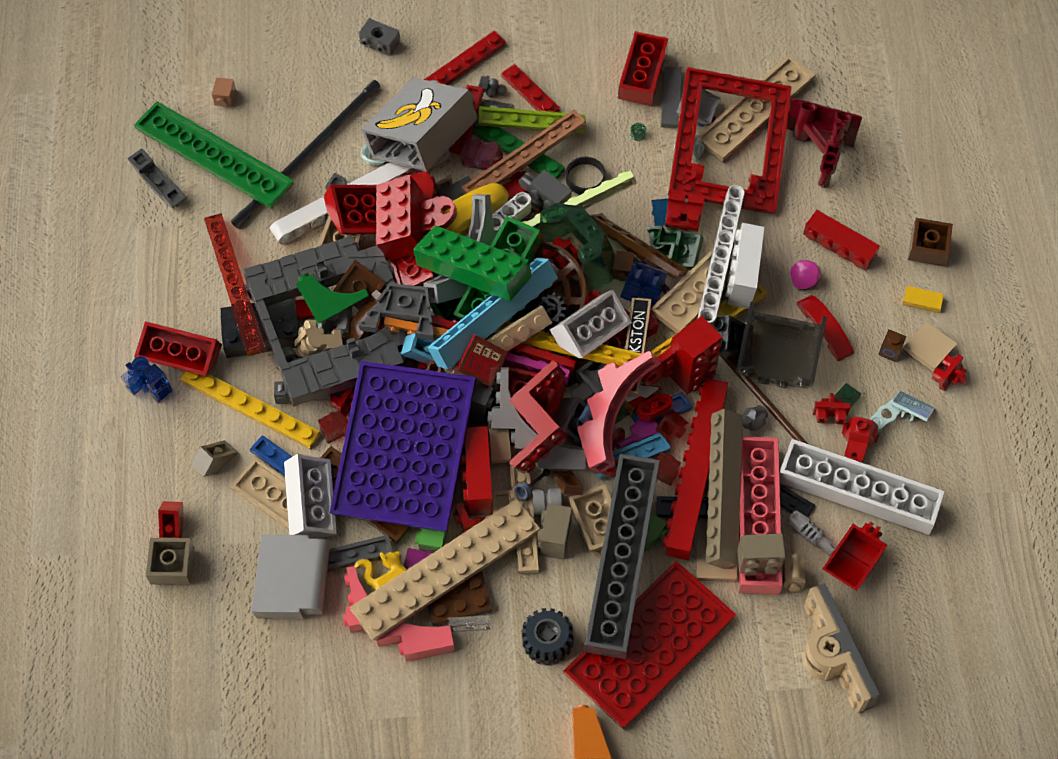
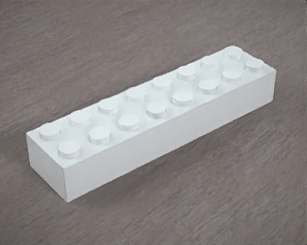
(861, 486)

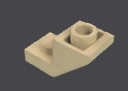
(499, 444)

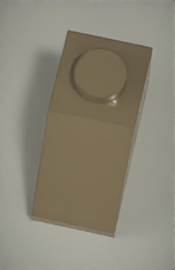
(212, 457)

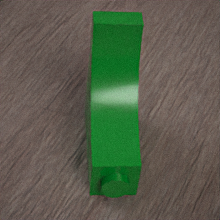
(323, 301)

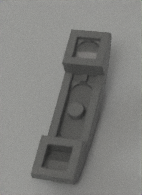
(155, 179)

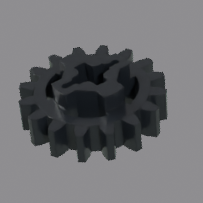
(554, 312)

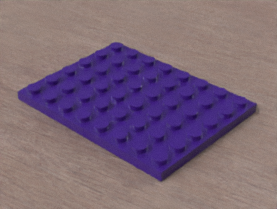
(403, 446)

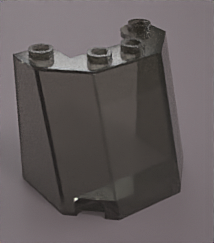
(780, 349)

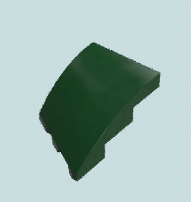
(676, 245)

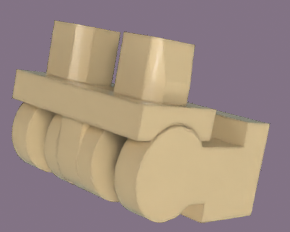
(313, 341)

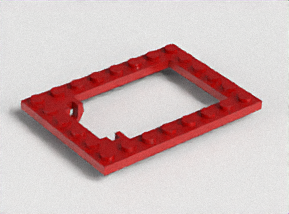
(762, 190)

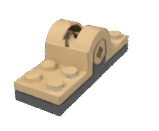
(833, 651)

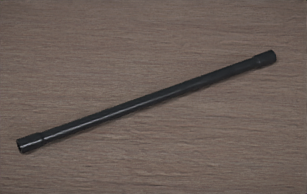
(367, 92)

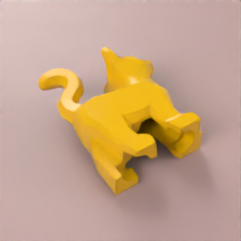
(390, 560)

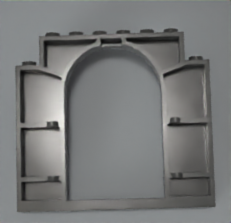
(339, 367)

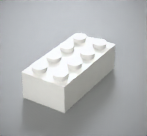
(744, 265)

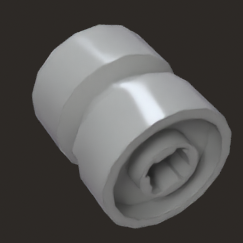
(542, 498)

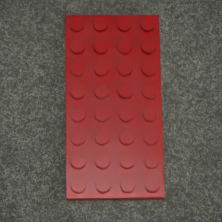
(668, 630)

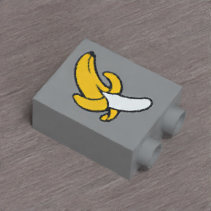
(420, 123)

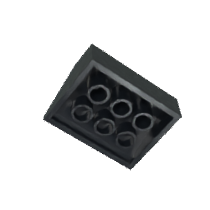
(284, 320)

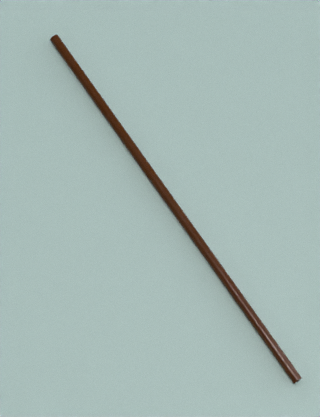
(746, 380)

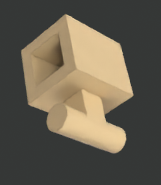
(794, 573)

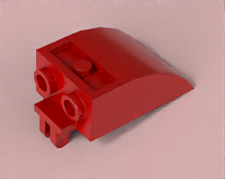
(856, 555)

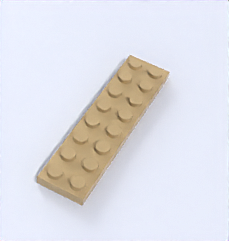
(750, 114)

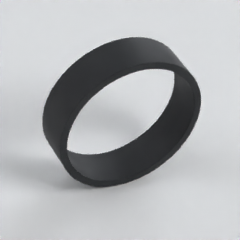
(579, 161)

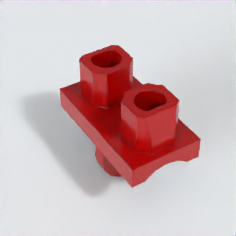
(953, 374)
(344, 402)
(831, 407)

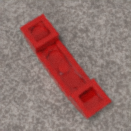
(833, 332)

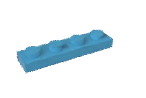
(645, 448)

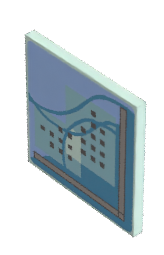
(912, 406)

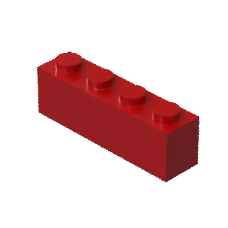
(841, 240)

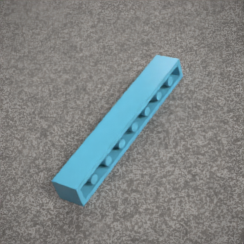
(490, 316)

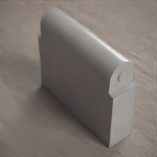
(290, 577)

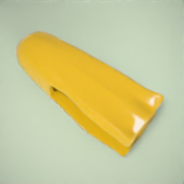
(462, 223)

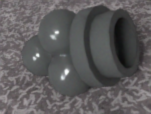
(492, 86)

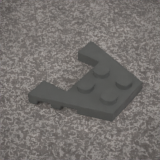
(403, 303)

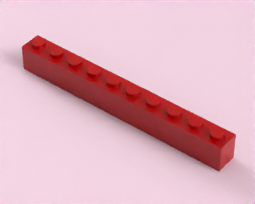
(695, 472)

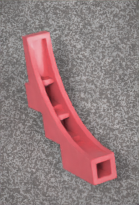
(605, 405)
(413, 640)

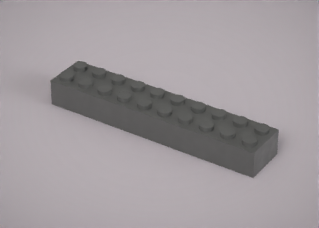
(622, 557)

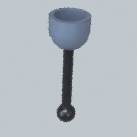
(524, 489)

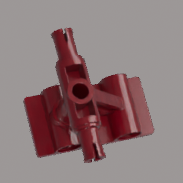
(828, 130)

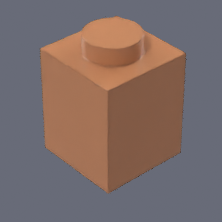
(223, 92)

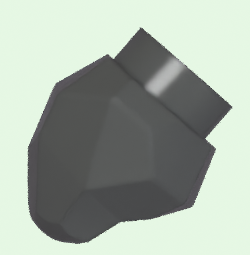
(754, 418)

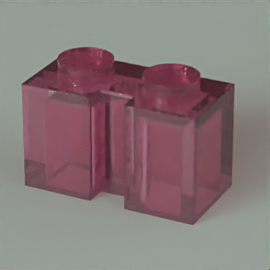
(480, 155)

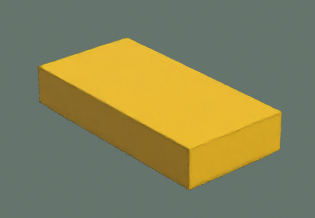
(923, 299)

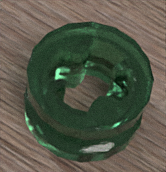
(639, 127)

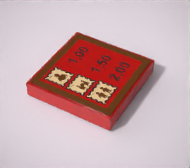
(481, 360)

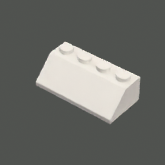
(591, 325)
(309, 496)

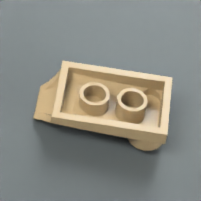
(592, 516)

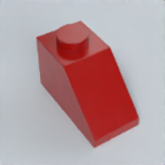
(170, 519)

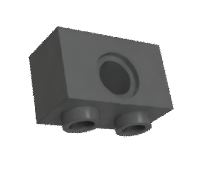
(379, 37)

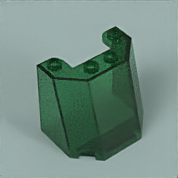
(597, 251)

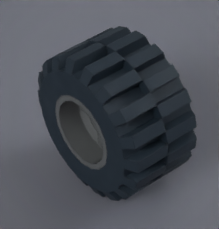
(547, 636)

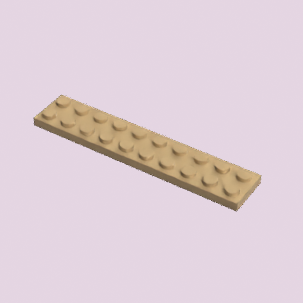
(444, 570)

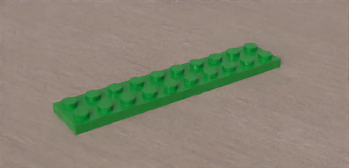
(214, 154)

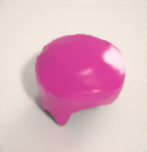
(805, 274)

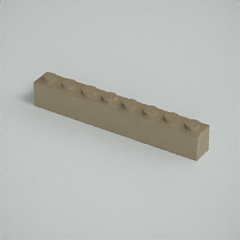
(724, 489)

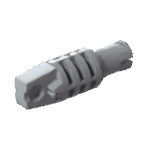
(811, 532)

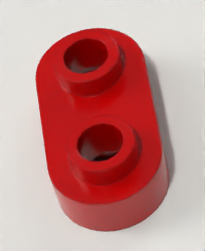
(654, 407)

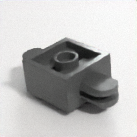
(545, 189)
(588, 381)

